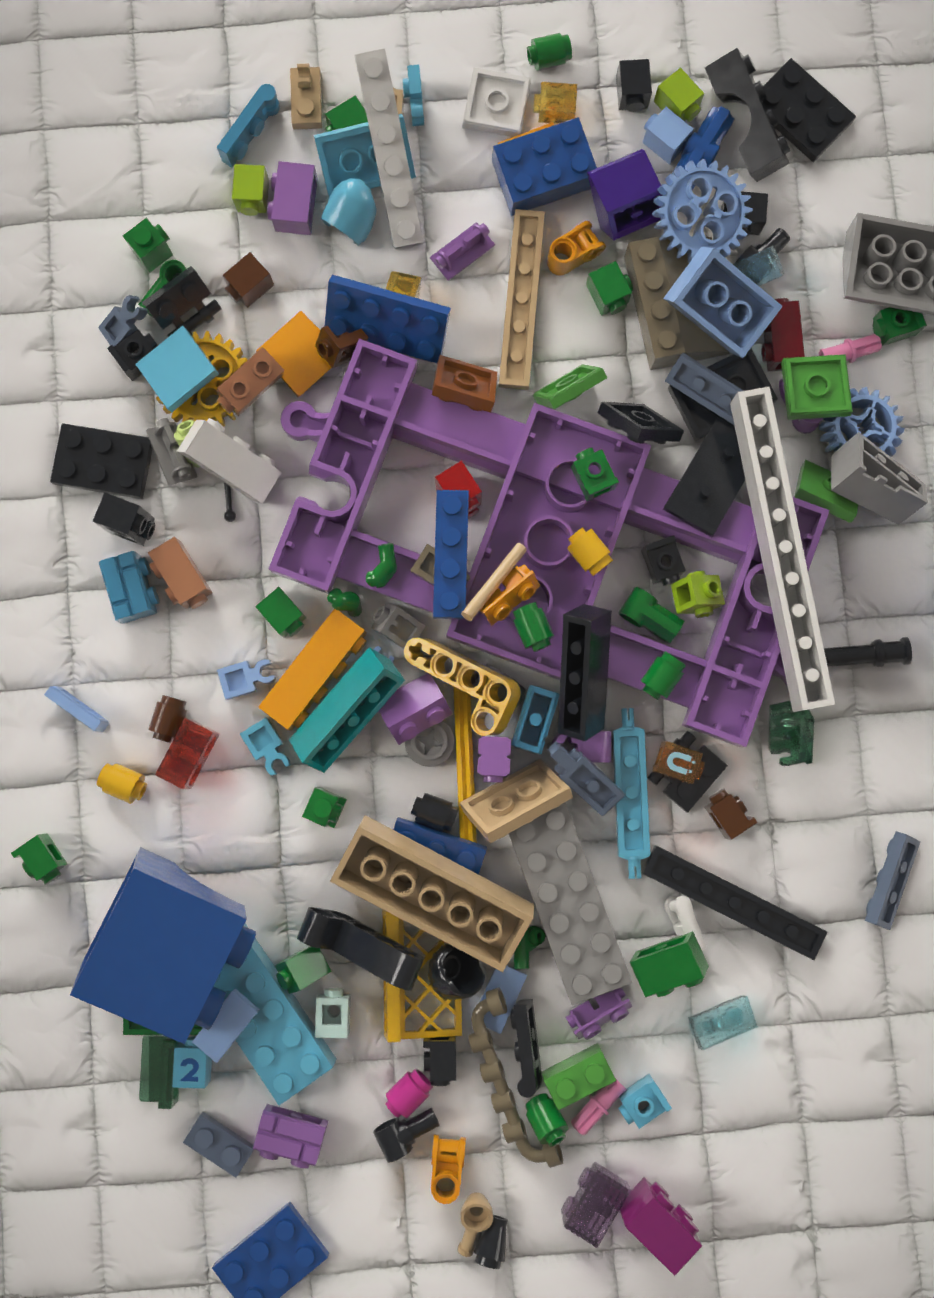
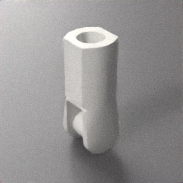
(683, 917)

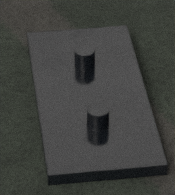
(709, 480)

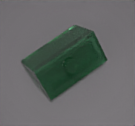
(157, 1071)

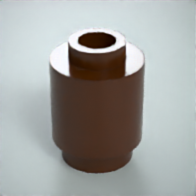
(167, 718)

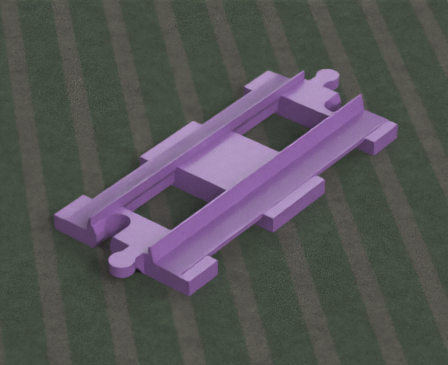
(541, 510)

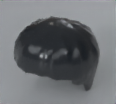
(455, 973)

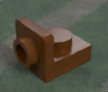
(338, 350)

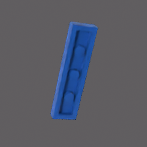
(450, 554)

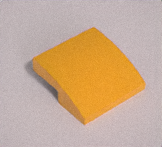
(296, 353)

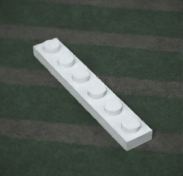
(388, 147)

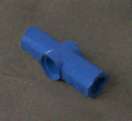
(707, 141)

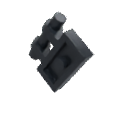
(179, 297)
(688, 794)

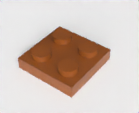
(464, 384)

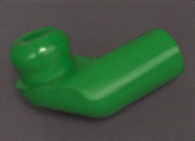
(345, 601)
(532, 938)

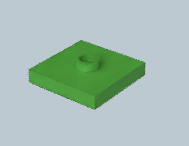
(569, 386)
(816, 387)
(815, 488)

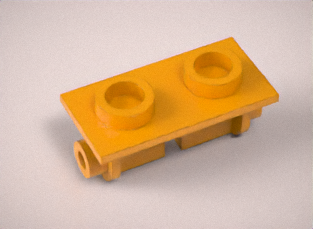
(519, 586)

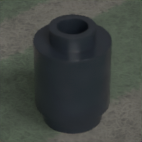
(434, 812)

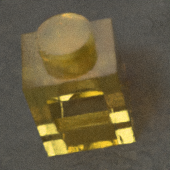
(555, 102)

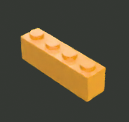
(313, 670)

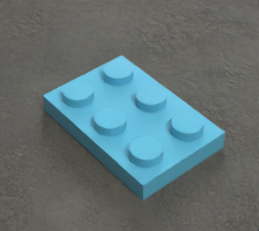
(350, 154)

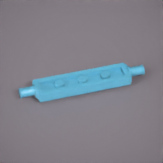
(632, 809)

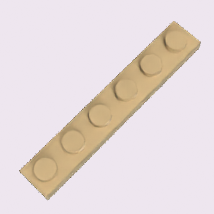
(521, 299)

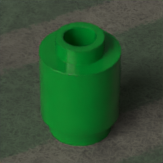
(549, 51)
(533, 627)
(663, 676)
(546, 1120)

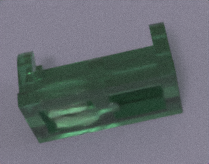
(791, 733)

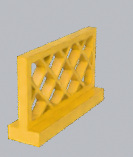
(395, 997)

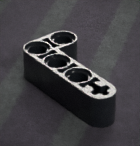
(361, 946)

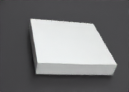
(496, 102)

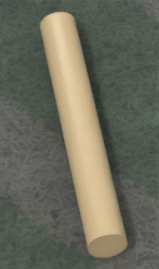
(494, 581)

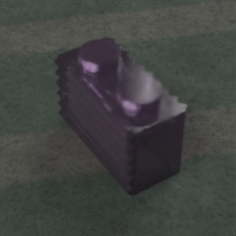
(594, 1204)

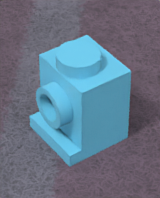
(643, 1090)

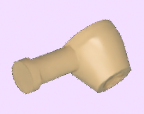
(475, 1217)

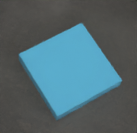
(177, 369)

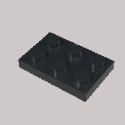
(805, 110)
(742, 372)
(102, 461)

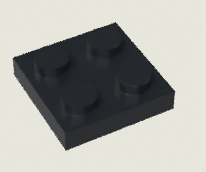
(640, 422)

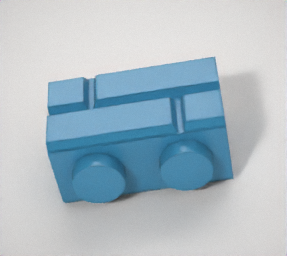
(129, 587)
(535, 719)

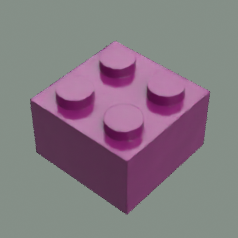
(660, 1226)

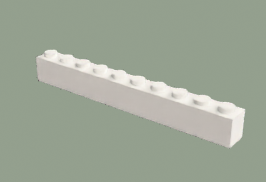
(781, 550)

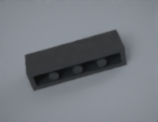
(584, 671)

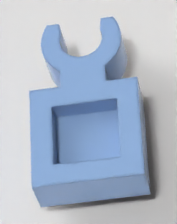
(241, 679)

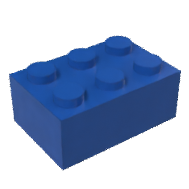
(543, 165)

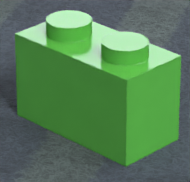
(578, 1076)

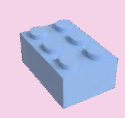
(722, 301)

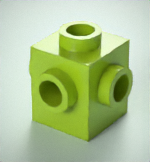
(703, 591)

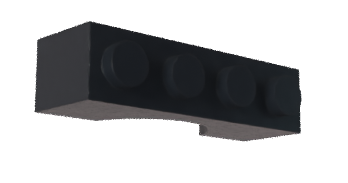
(734, 82)

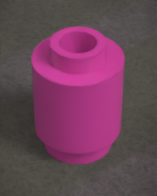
(408, 1093)

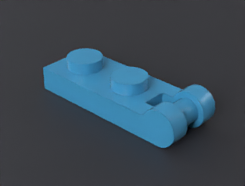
(248, 124)

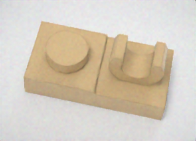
(306, 97)

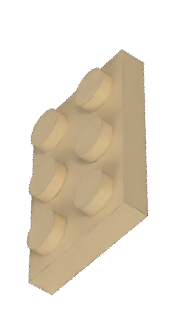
(516, 800)

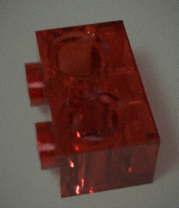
(187, 754)

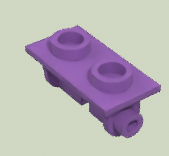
(463, 250)
(590, 1020)

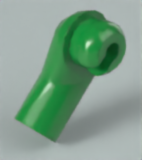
(386, 568)

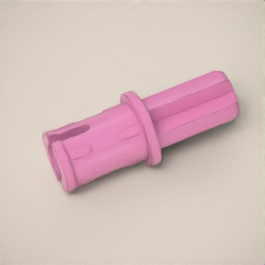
(855, 348)
(597, 1107)

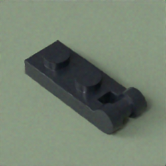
(526, 1048)

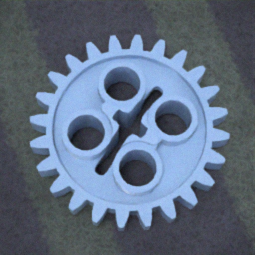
(680, 198)

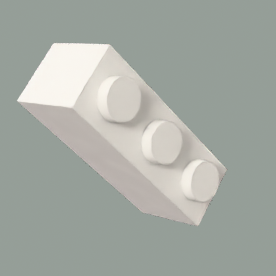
(230, 460)

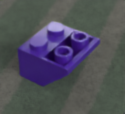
(625, 194)

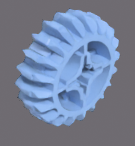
(885, 434)

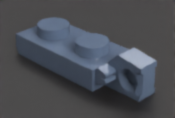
(586, 778)

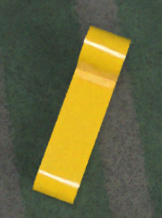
(460, 678)

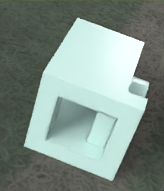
(327, 1024)

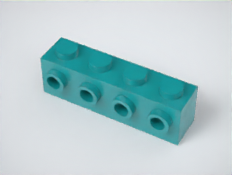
(346, 710)

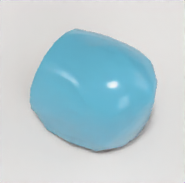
(351, 209)

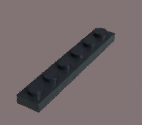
(734, 902)

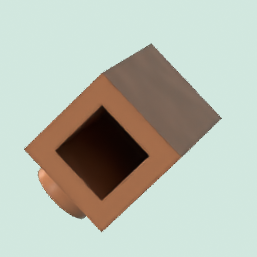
(249, 382)
(180, 574)

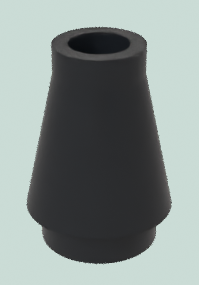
(492, 1244)

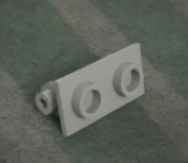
(172, 463)

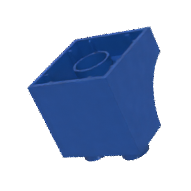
(163, 950)

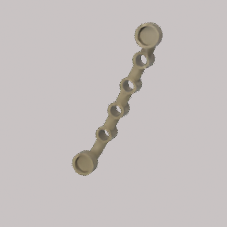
(493, 1071)

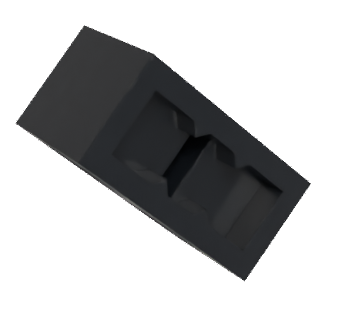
(124, 519)

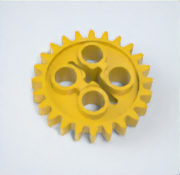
(224, 357)

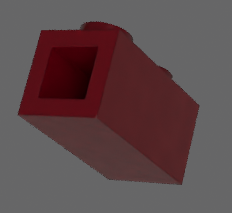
(783, 336)

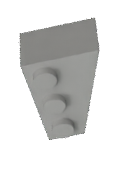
(875, 480)

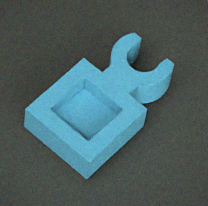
(412, 90)
(263, 742)

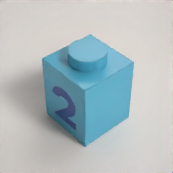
(191, 1066)

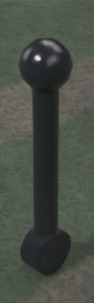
(229, 515)

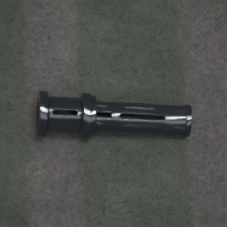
(876, 653)

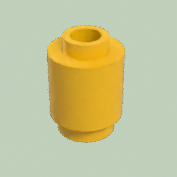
(589, 551)
(122, 783)

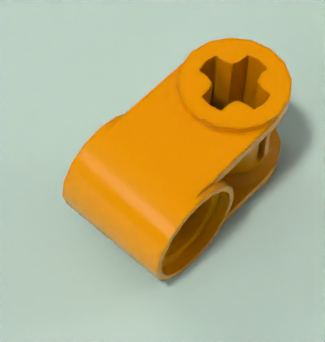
(578, 245)
(447, 1163)

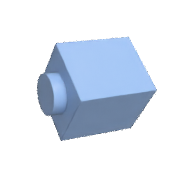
(666, 134)

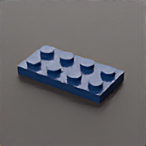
(387, 318)

